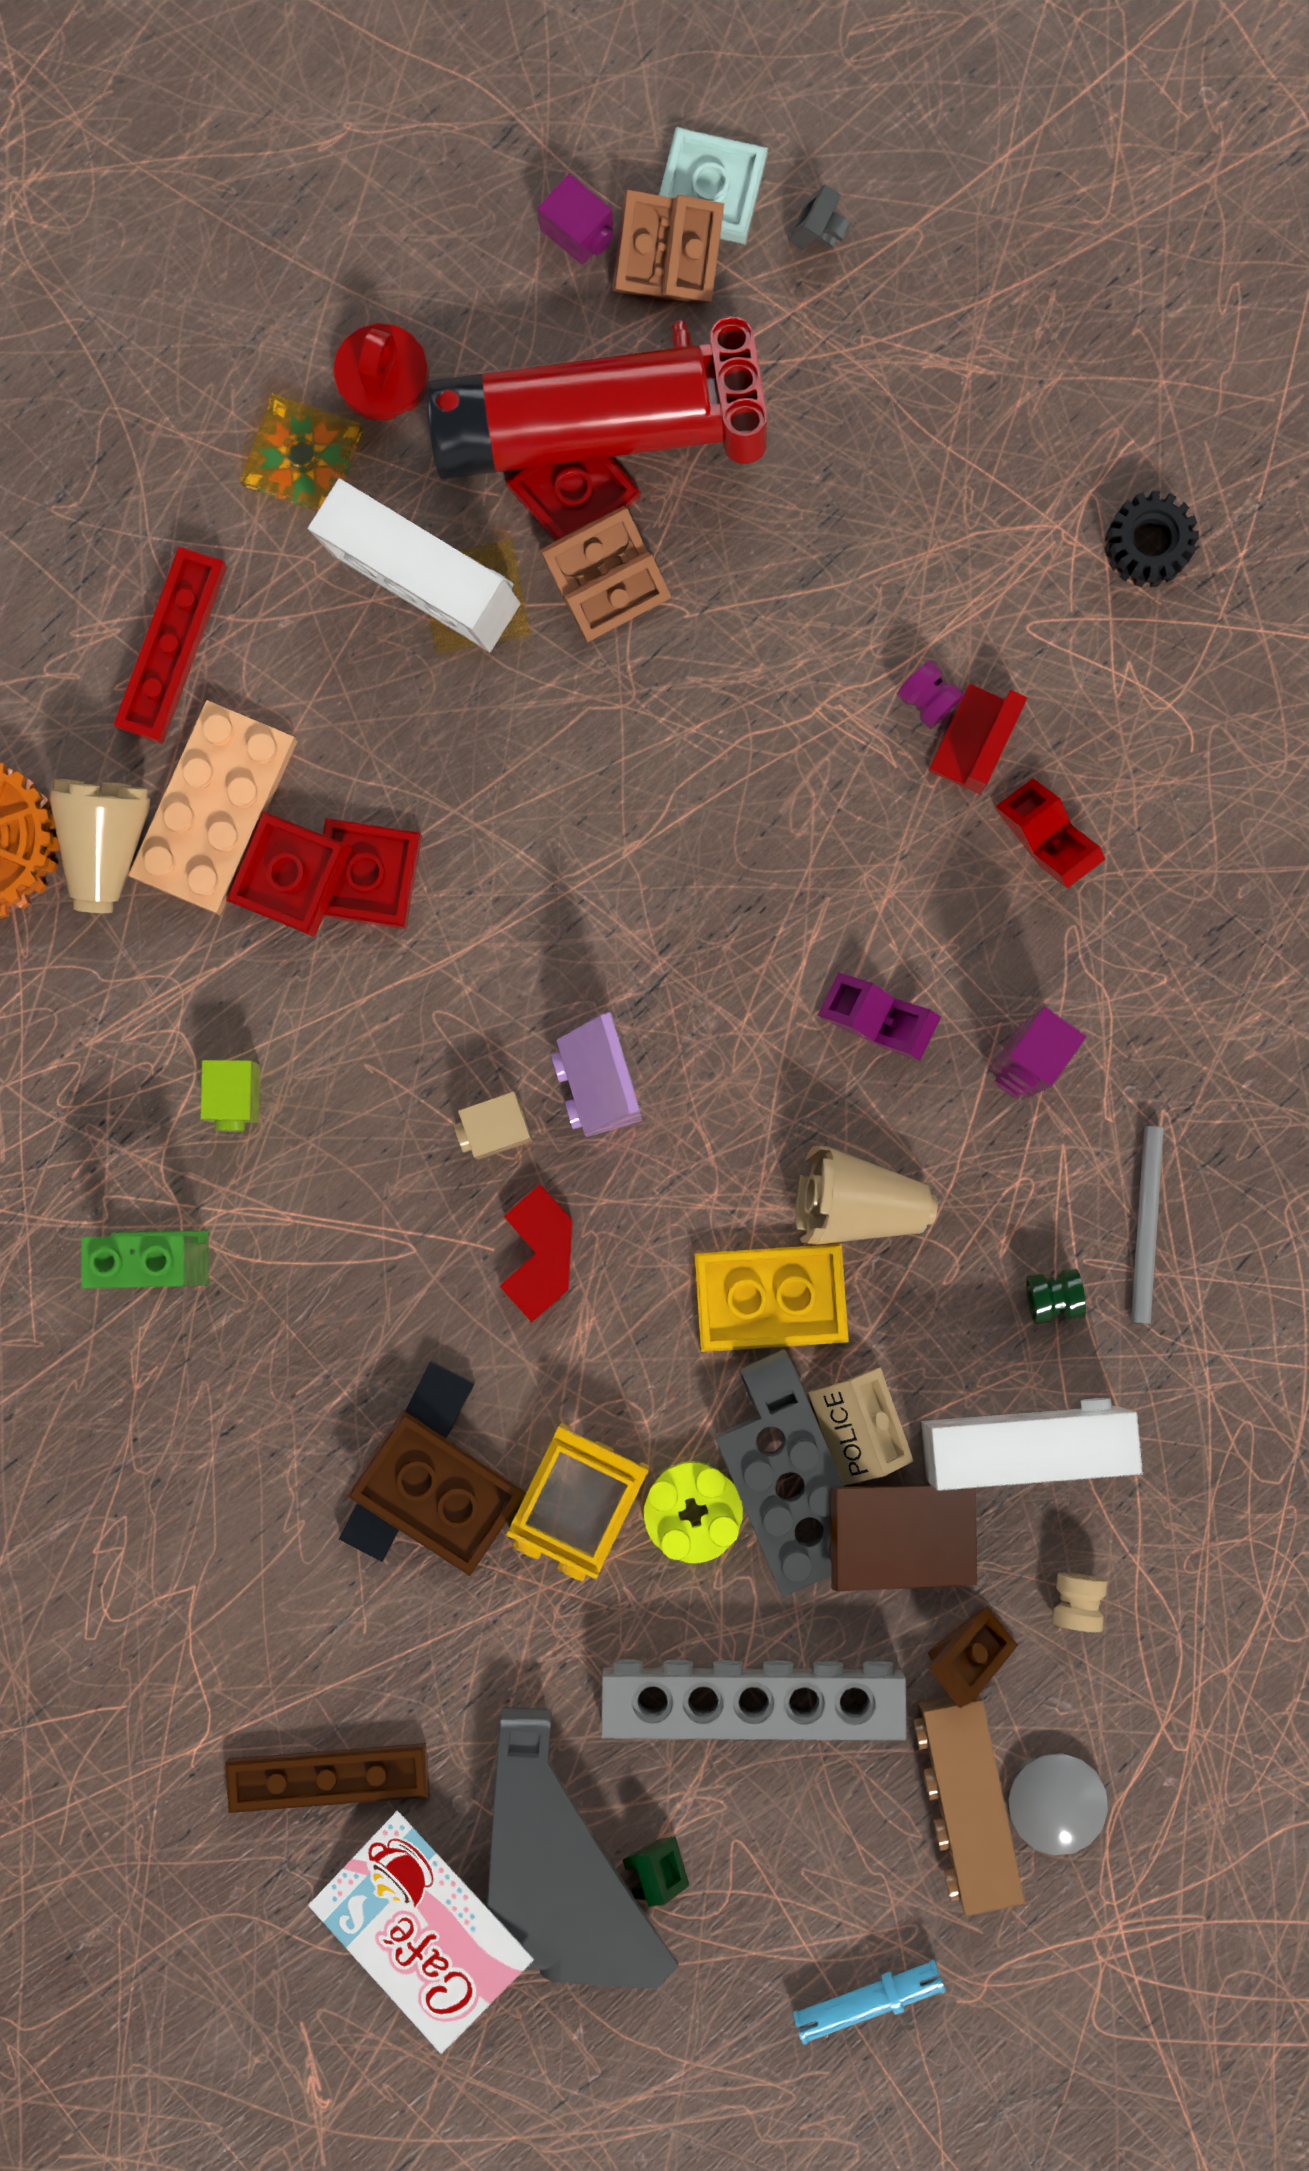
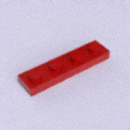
(170, 645)

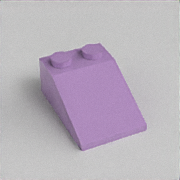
(597, 1077)

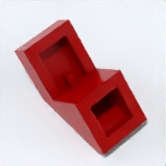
(1048, 834)

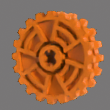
(24, 840)

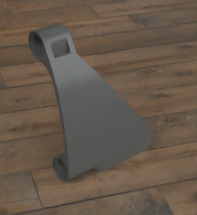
(554, 1878)

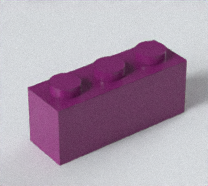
(1036, 1054)

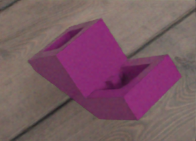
(878, 1016)

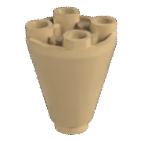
(97, 838)

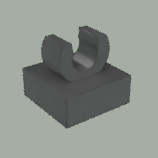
(819, 221)

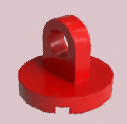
(381, 371)

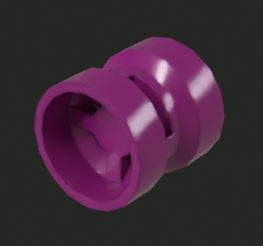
(930, 694)

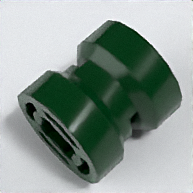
(1051, 1296)

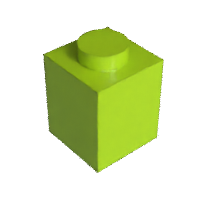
(230, 1094)

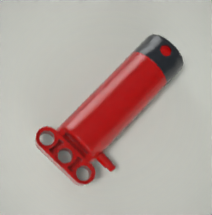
(604, 406)

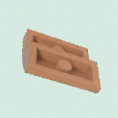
(667, 247)
(605, 573)

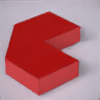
(547, 1272)

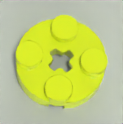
(678, 1537)

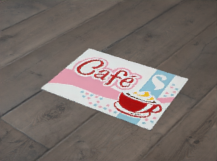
(420, 1932)

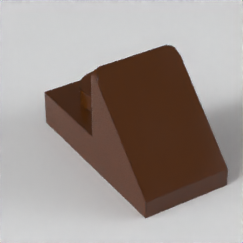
(971, 1656)

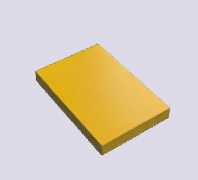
(771, 1297)

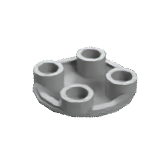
(1057, 1803)

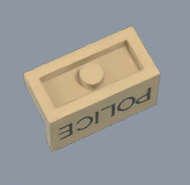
(861, 1427)

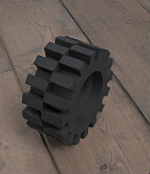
(1159, 512)

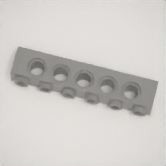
(878, 1719)

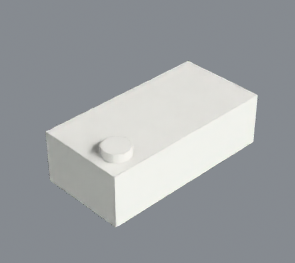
(415, 565)
(1032, 1446)

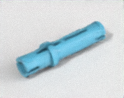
(869, 2001)

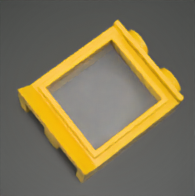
(576, 1504)

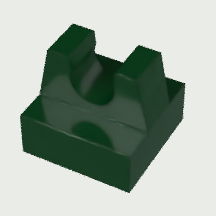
(659, 1871)

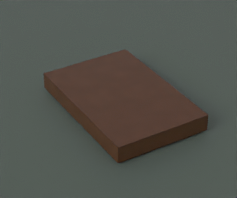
(436, 1492)
(902, 1537)

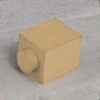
(493, 1126)

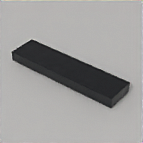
(435, 1403)

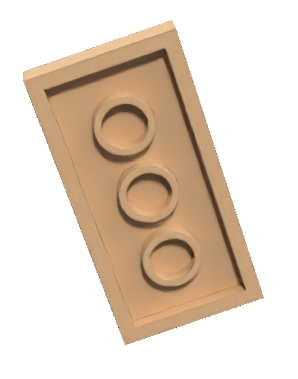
(212, 807)

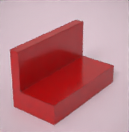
(977, 737)

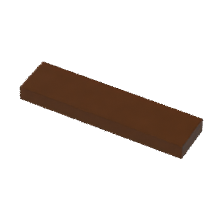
(327, 1777)

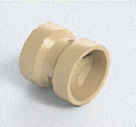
(1080, 1602)

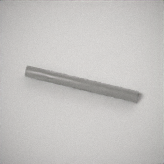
(1147, 1224)

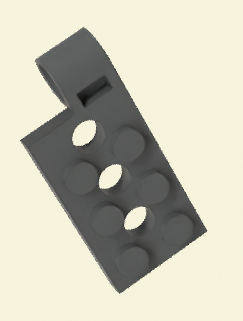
(783, 1405)

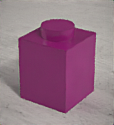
(576, 220)

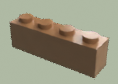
(970, 1805)

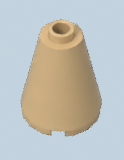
(858, 1200)

